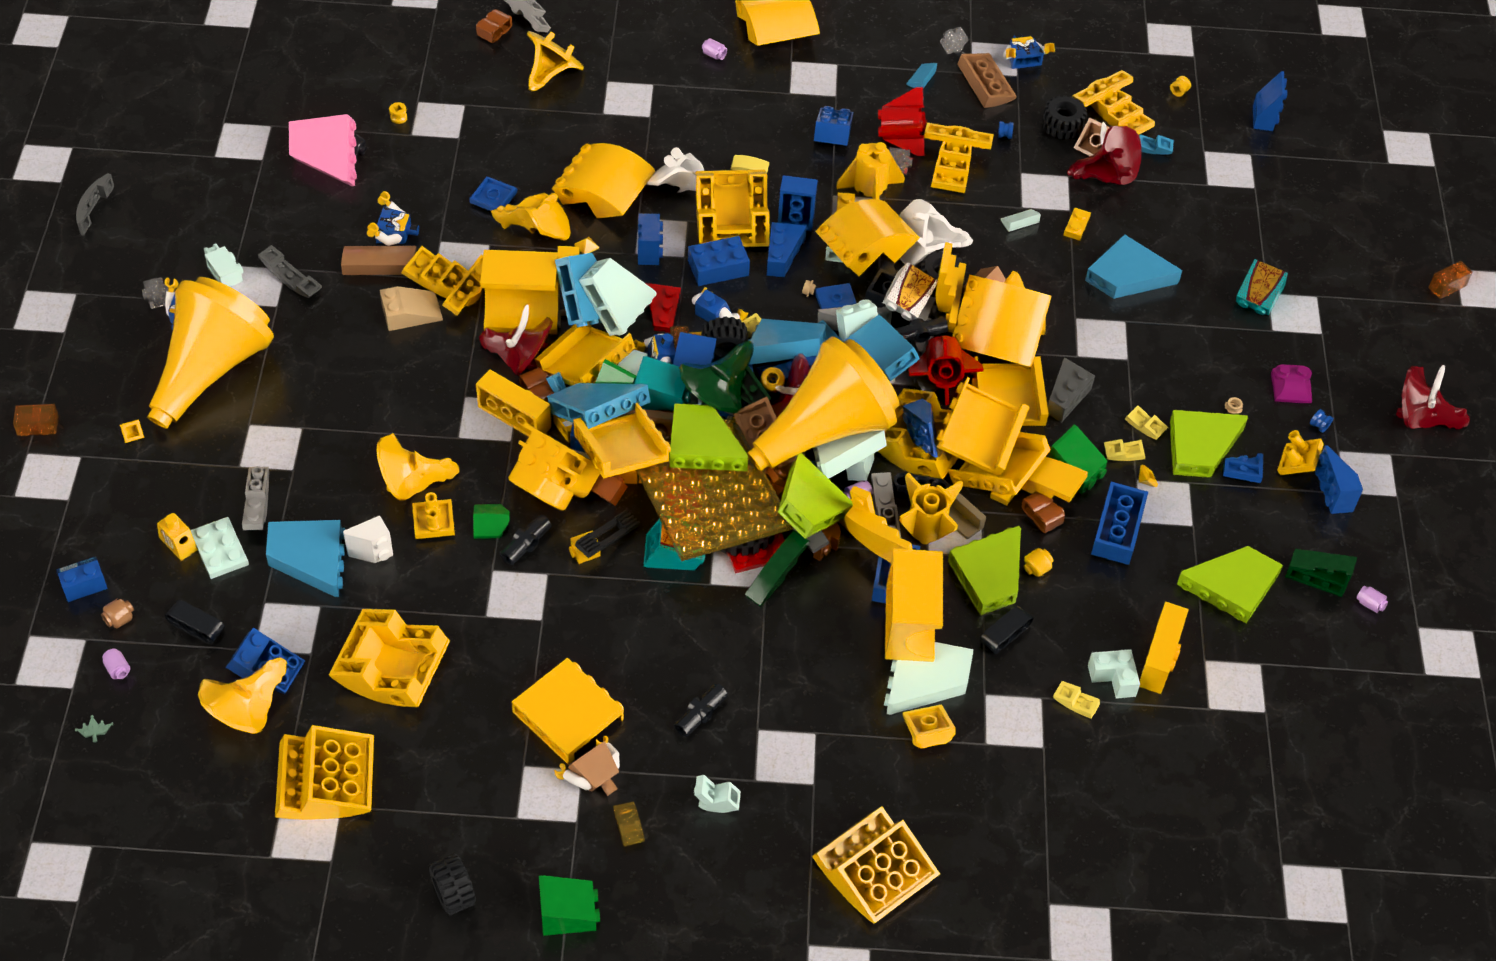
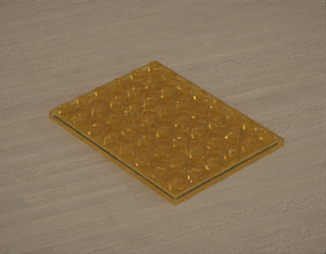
(713, 507)

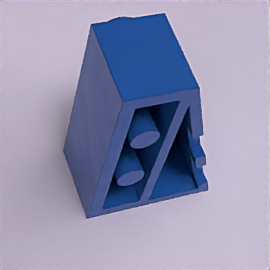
(649, 239)
(784, 246)

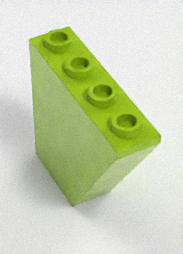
(704, 440)
(1202, 440)
(811, 499)
(989, 569)
(1233, 581)

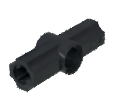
(922, 330)
(525, 539)
(700, 709)

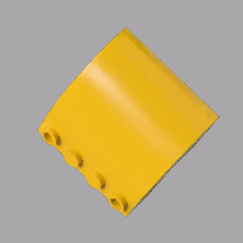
(777, 19)
(604, 178)
(732, 206)
(865, 231)
(1001, 320)
(905, 453)
(389, 659)

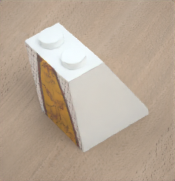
(909, 292)

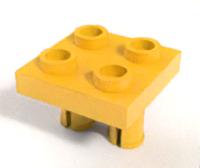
(1300, 455)
(433, 517)

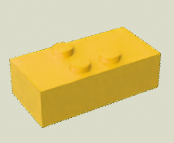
(512, 403)
(1164, 648)

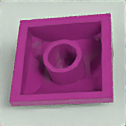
(1292, 383)

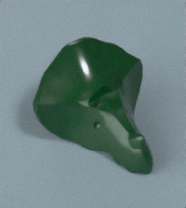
(719, 381)

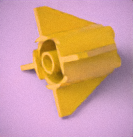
(871, 171)
(929, 510)

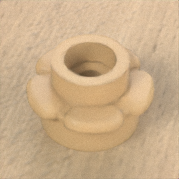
(808, 288)
(1234, 405)

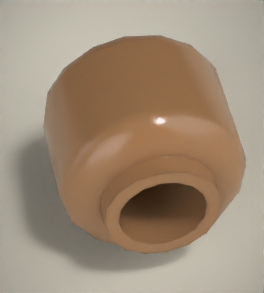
(117, 613)

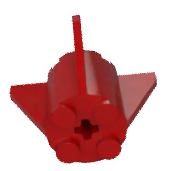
(904, 122)
(945, 363)

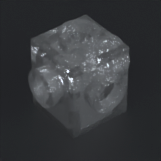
(954, 40)
(902, 158)
(155, 292)

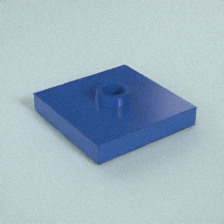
(493, 194)
(835, 296)

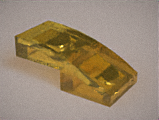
(629, 823)

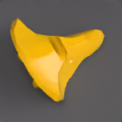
(549, 60)
(534, 213)
(409, 471)
(246, 700)

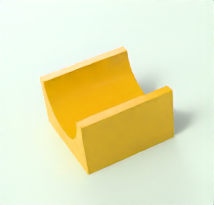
(516, 280)
(913, 604)

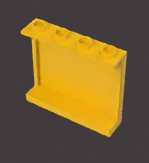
(581, 353)
(1016, 386)
(981, 428)
(623, 443)
(1023, 461)
(566, 709)

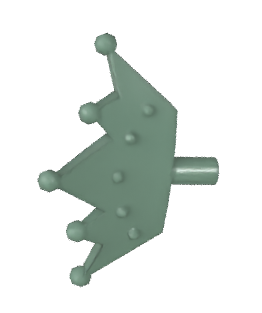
(94, 729)

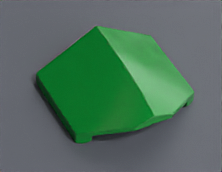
(490, 520)

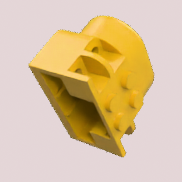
(552, 470)

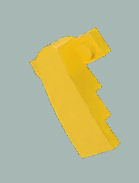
(1115, 104)
(955, 154)
(446, 278)
(949, 286)
(1050, 479)
(870, 528)

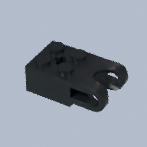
(881, 285)

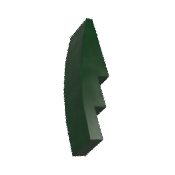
(776, 568)

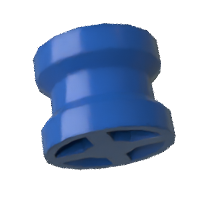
(1005, 130)
(1321, 420)

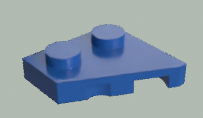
(1244, 468)

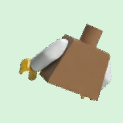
(593, 768)

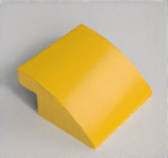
(324, 774)
(876, 864)

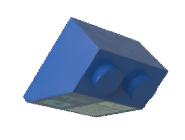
(81, 579)

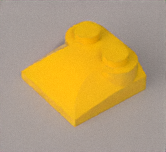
(929, 726)

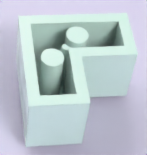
(1115, 667)

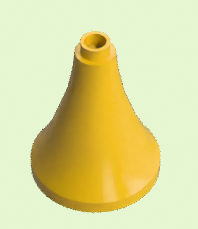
(209, 337)
(837, 399)

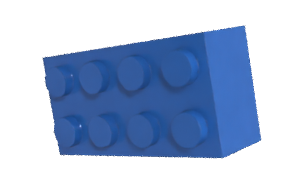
(1119, 523)

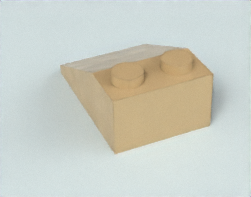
(409, 307)

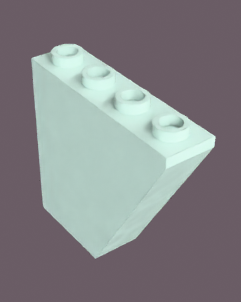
(616, 295)
(847, 451)
(928, 682)

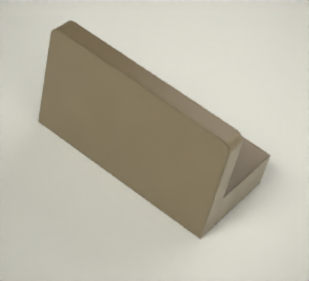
(967, 517)

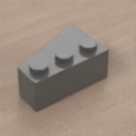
(1069, 389)

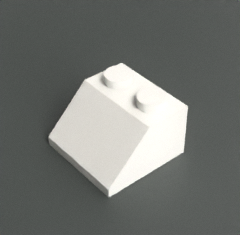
(369, 541)

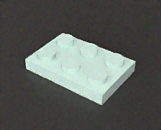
(219, 547)

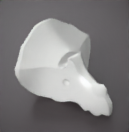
(677, 171)
(932, 230)

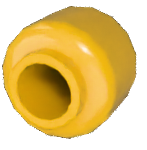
(770, 373)
(1038, 562)

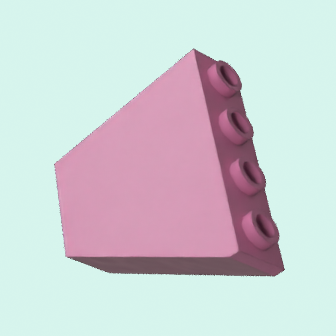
(325, 145)

